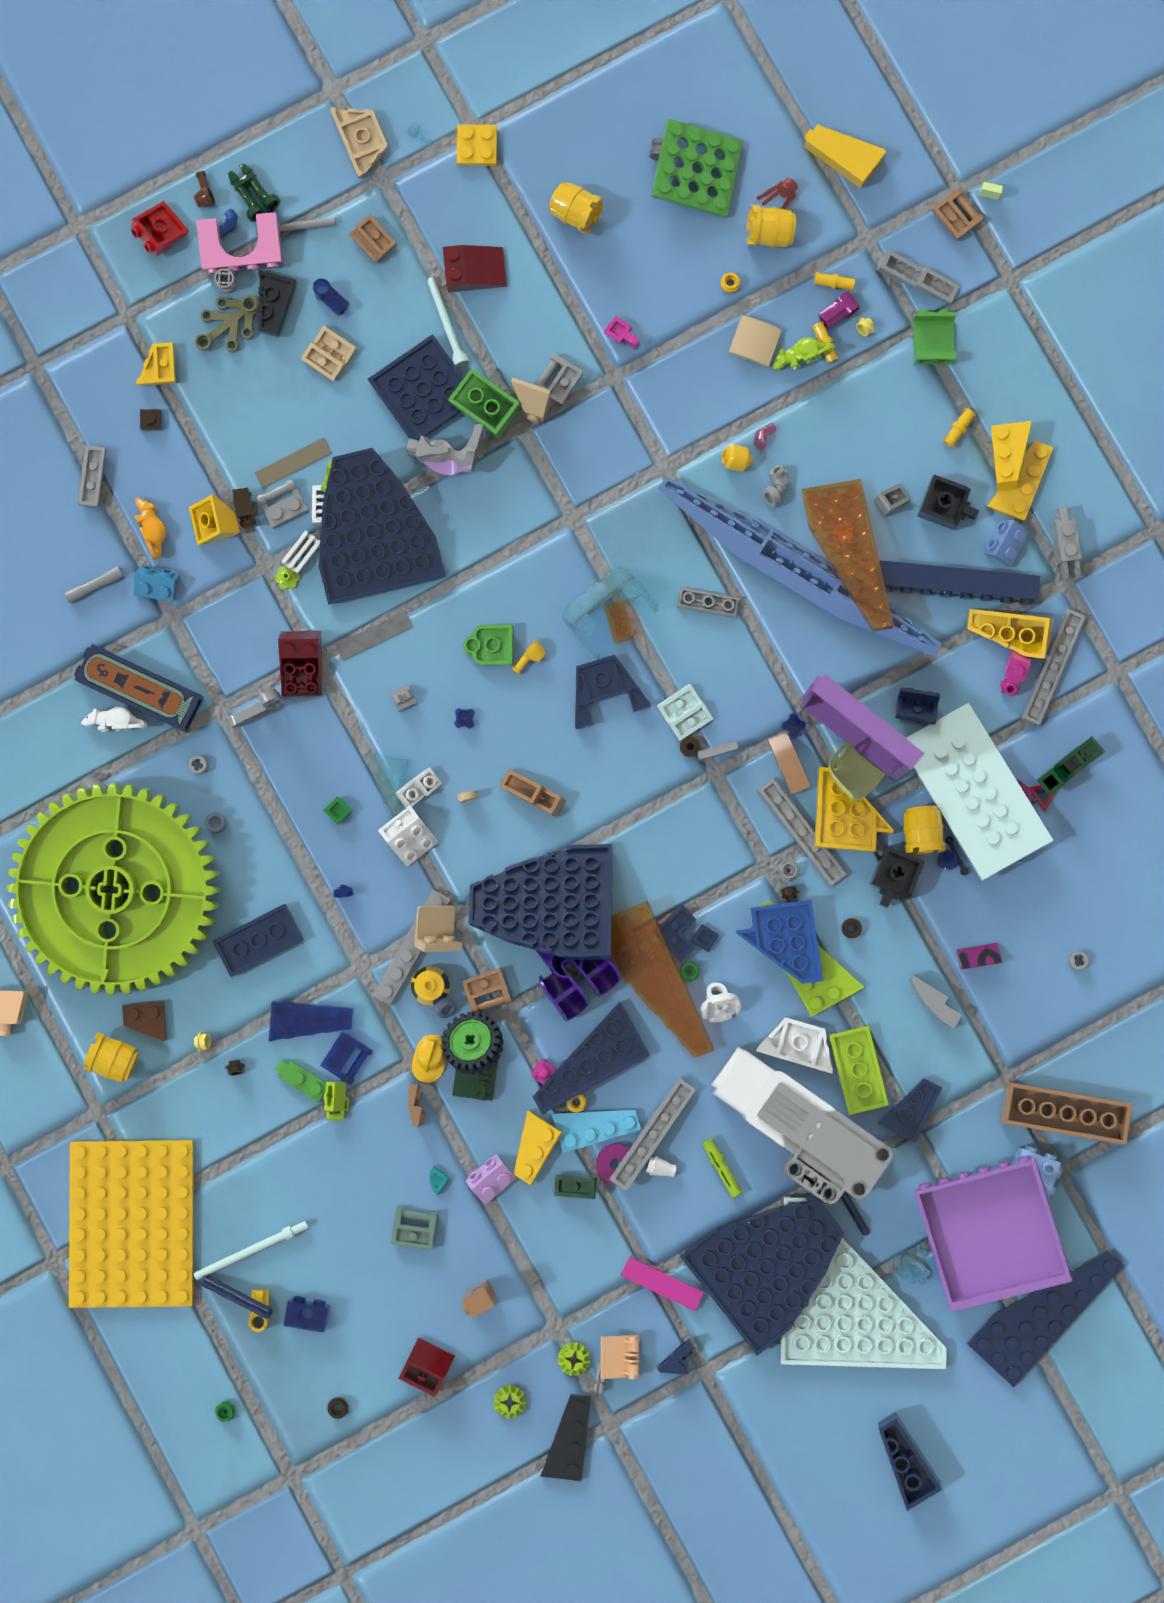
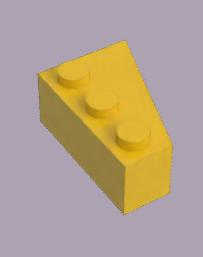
(1009, 450)

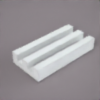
(311, 538)

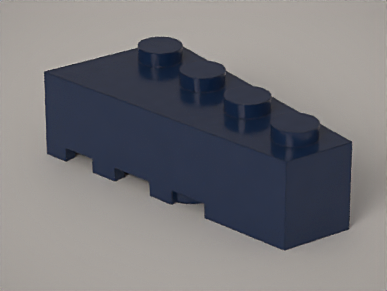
(910, 1467)

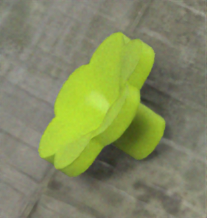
(289, 582)

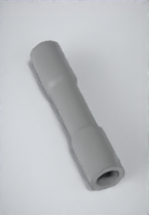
(81, 590)

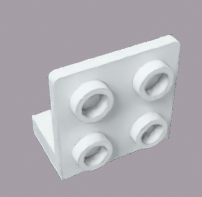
(408, 836)

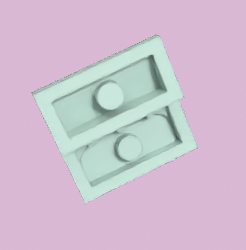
(684, 712)

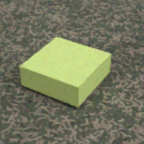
(990, 190)

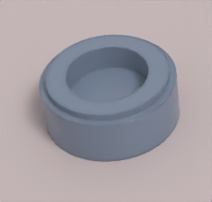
(215, 822)
(445, 1007)

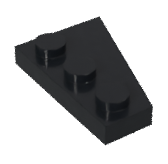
(275, 299)

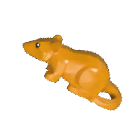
(153, 528)

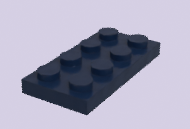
(258, 940)

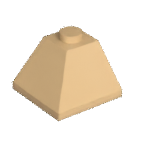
(532, 398)

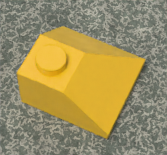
(213, 520)

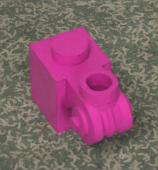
(1015, 671)

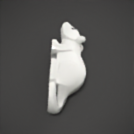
(115, 718)

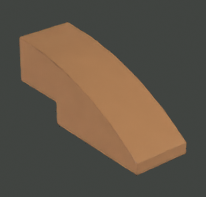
(788, 764)
(532, 793)

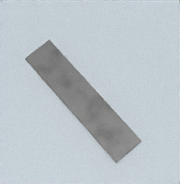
(374, 635)

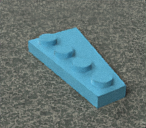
(593, 1127)

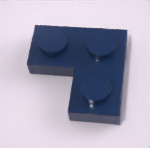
(672, 932)

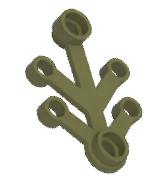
(230, 322)

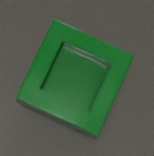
(337, 810)

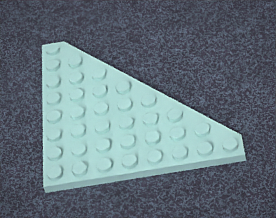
(858, 1322)

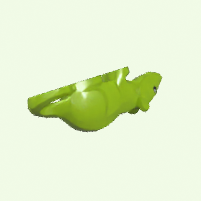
(806, 350)

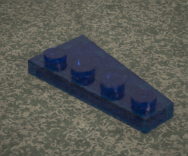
(306, 1019)

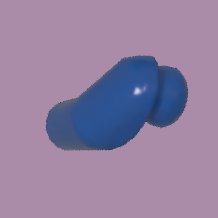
(230, 222)

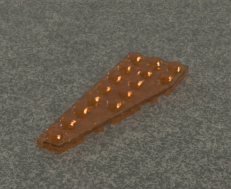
(843, 530)
(652, 972)

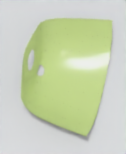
(854, 772)

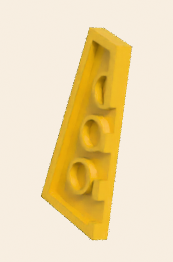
(1017, 501)

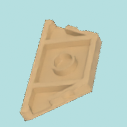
(361, 137)

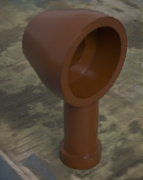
(204, 196)

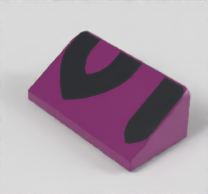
(979, 956)

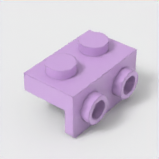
(490, 1179)

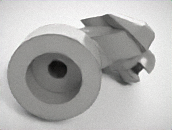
(778, 477)

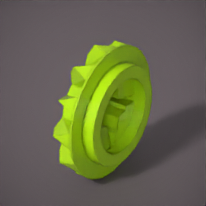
(568, 1351)
(502, 1395)

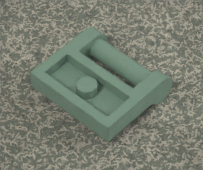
(414, 1235)

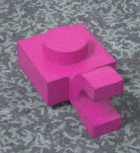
(619, 331)

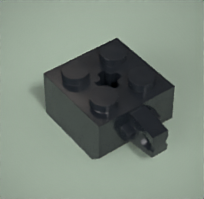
(956, 503)
(901, 886)

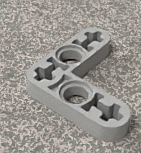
(269, 701)

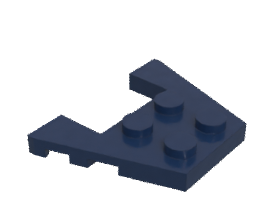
(601, 681)

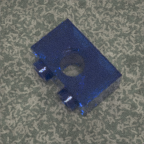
(295, 1318)

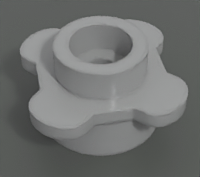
(782, 868)

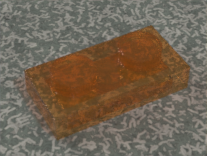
(618, 621)

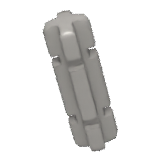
(599, 1385)

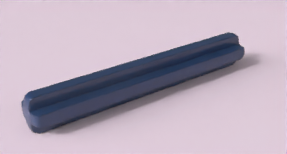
(236, 1297)

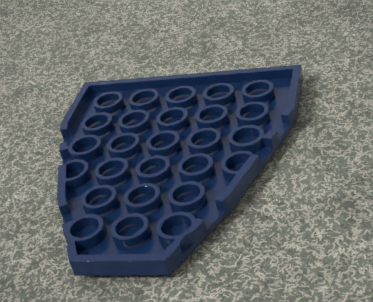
(372, 531)
(551, 903)
(766, 1267)

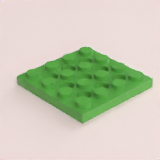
(711, 142)

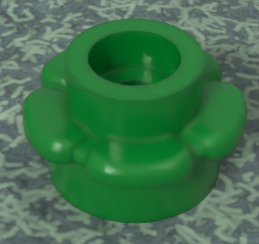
(689, 976)
(221, 1416)

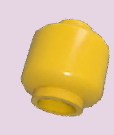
(736, 457)

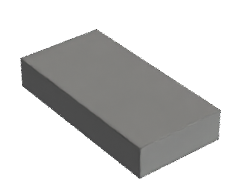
(717, 751)

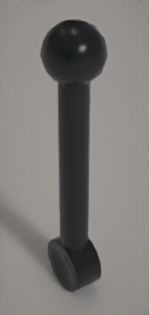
(963, 871)

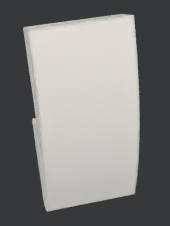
(418, 787)

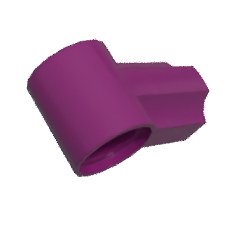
(842, 307)

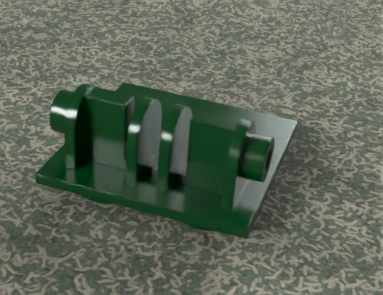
(476, 1085)

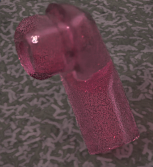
(761, 435)

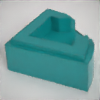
(437, 1180)

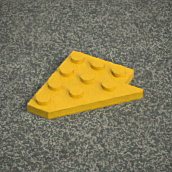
(842, 822)

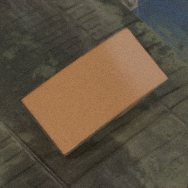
(416, 1111)

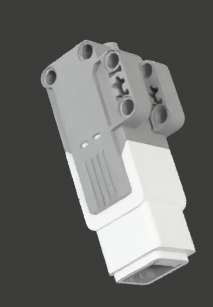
(803, 1127)

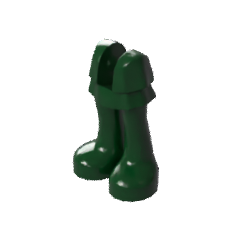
(241, 185)

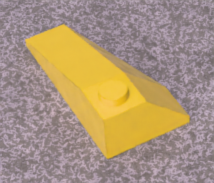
(1019, 632)

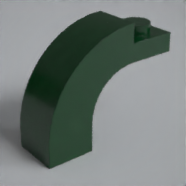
(1070, 765)

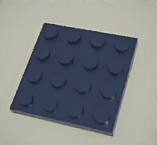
(419, 388)

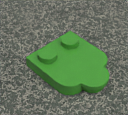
(491, 645)

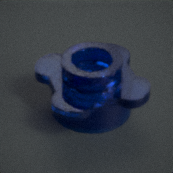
(464, 713)
(793, 719)

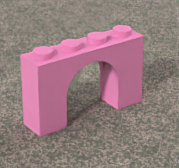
(267, 251)

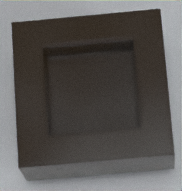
(150, 419)

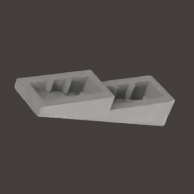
(917, 277)

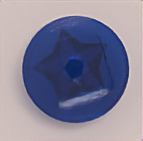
(948, 860)
(343, 891)

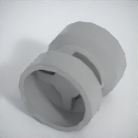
(225, 285)

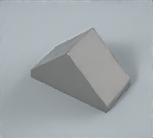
(891, 499)

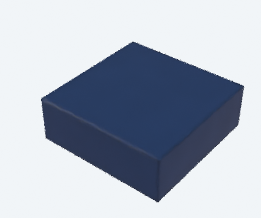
(704, 937)

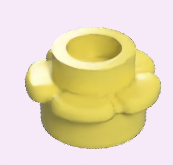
(865, 326)
(202, 1041)

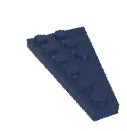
(602, 1054)

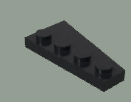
(568, 1447)

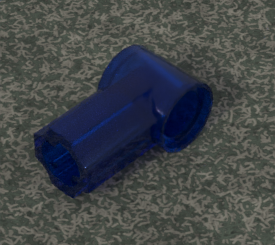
(331, 297)

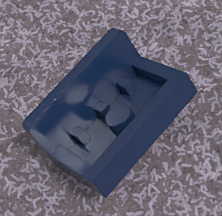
(917, 705)

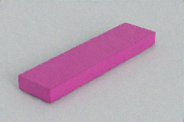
(662, 1283)

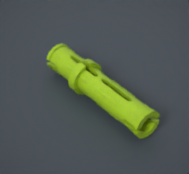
(721, 1167)

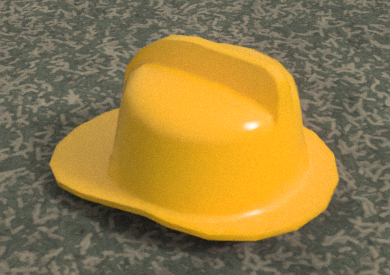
(428, 1059)

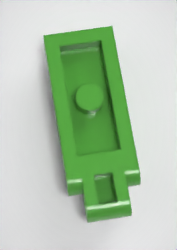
(302, 1080)

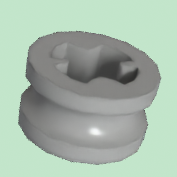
(201, 770)
(1084, 959)

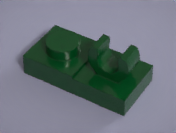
(575, 1186)

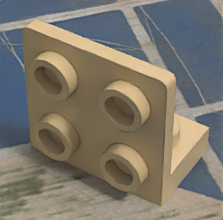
(436, 929)

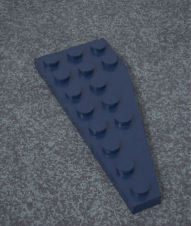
(1028, 1327)

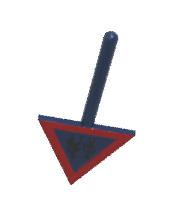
(1041, 796)

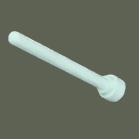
(459, 357)

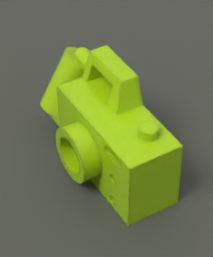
(335, 1100)

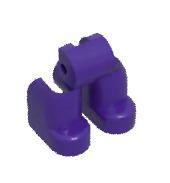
(563, 990)

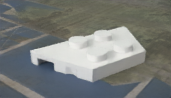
(798, 1044)

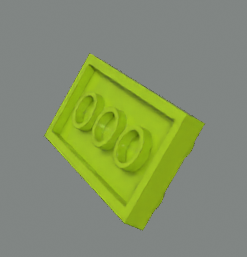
(858, 1070)

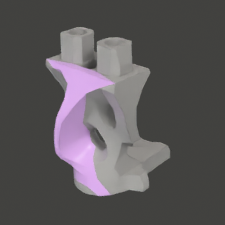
(442, 457)

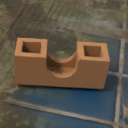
(478, 1299)

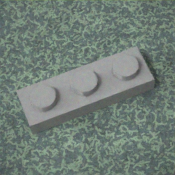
(92, 476)

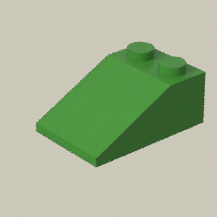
(485, 403)

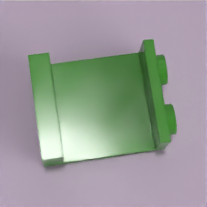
(934, 337)

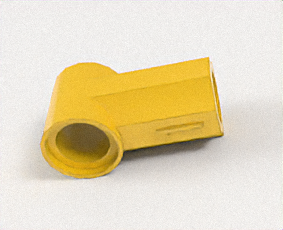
(262, 1296)

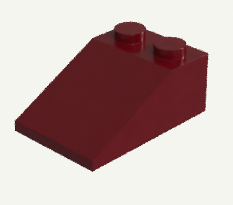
(473, 267)

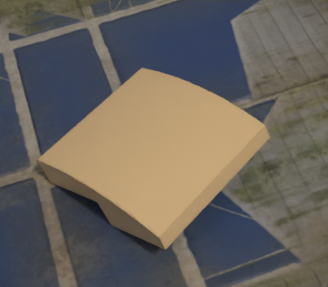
(755, 341)
(329, 353)

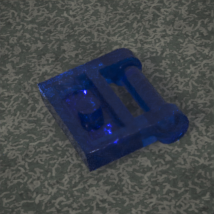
(340, 1054)

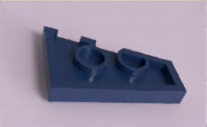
(912, 1110)

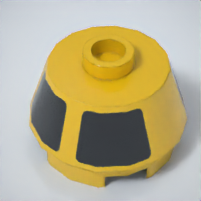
(430, 985)

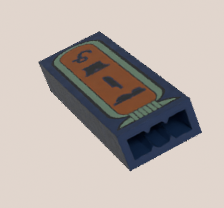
(138, 688)

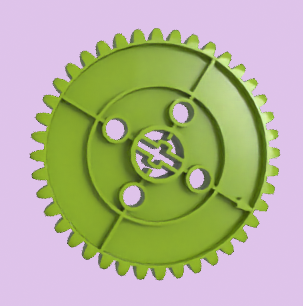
(71, 925)

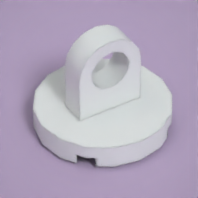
(721, 1006)

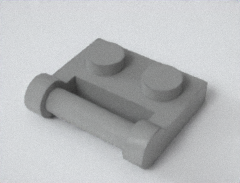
(563, 382)
(285, 509)

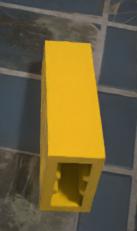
(845, 154)

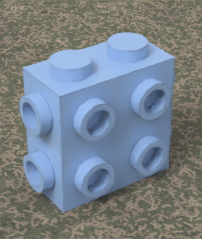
(1048, 1167)

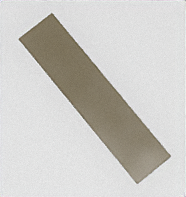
(292, 462)

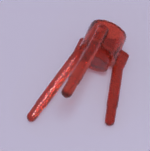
(784, 189)

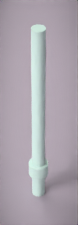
(287, 1233)

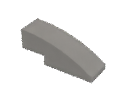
(935, 1002)

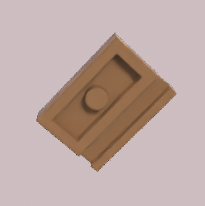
(372, 239)

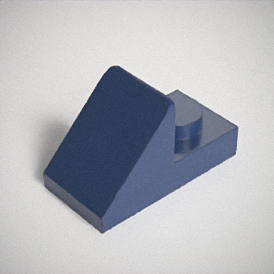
(672, 1362)

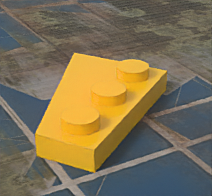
(535, 1147)

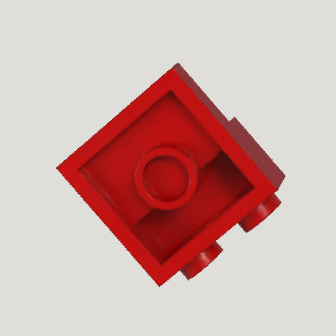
(158, 228)

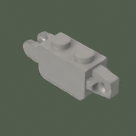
(1066, 543)

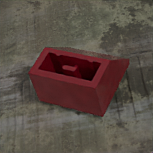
(426, 1367)

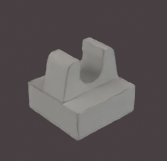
(403, 698)

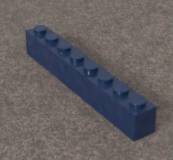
(960, 582)

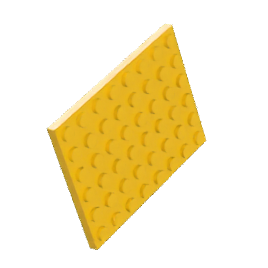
(131, 1223)

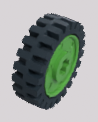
(479, 1055)

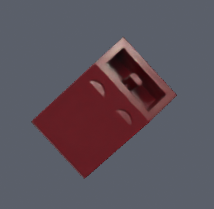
(300, 663)

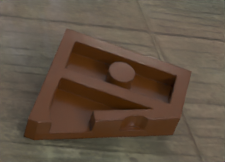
(146, 1018)

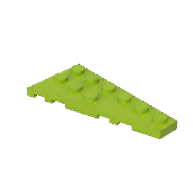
(836, 984)

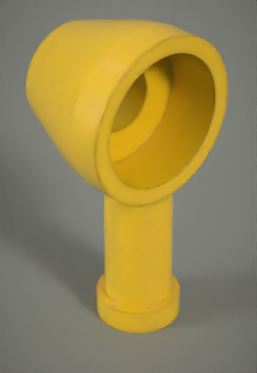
(534, 652)

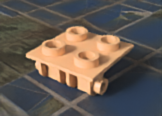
(620, 1356)

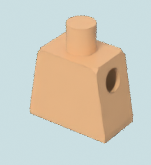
(11, 1009)

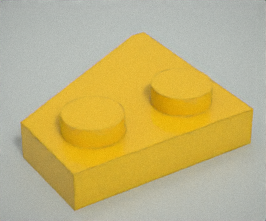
(159, 366)

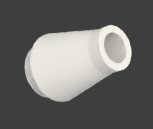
(659, 1167)

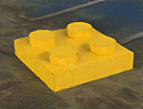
(476, 145)

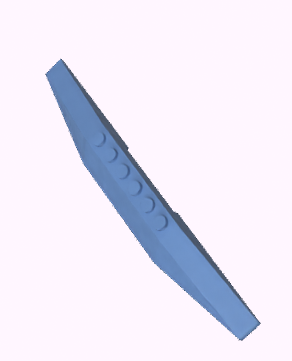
(788, 563)

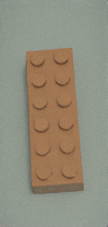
(1065, 1113)

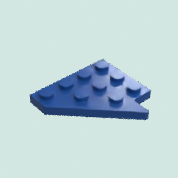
(787, 938)

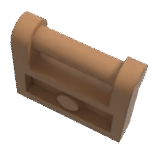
(953, 218)
(485, 984)

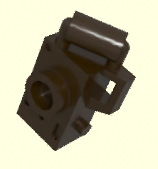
(244, 508)

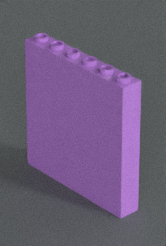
(860, 726)
(993, 1233)

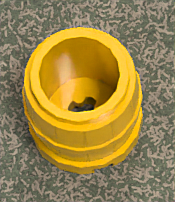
(576, 206)
(770, 226)
(923, 830)
(111, 1058)

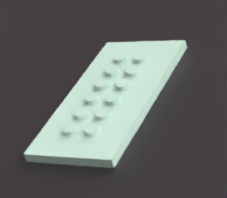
(977, 793)

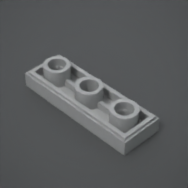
(695, 601)

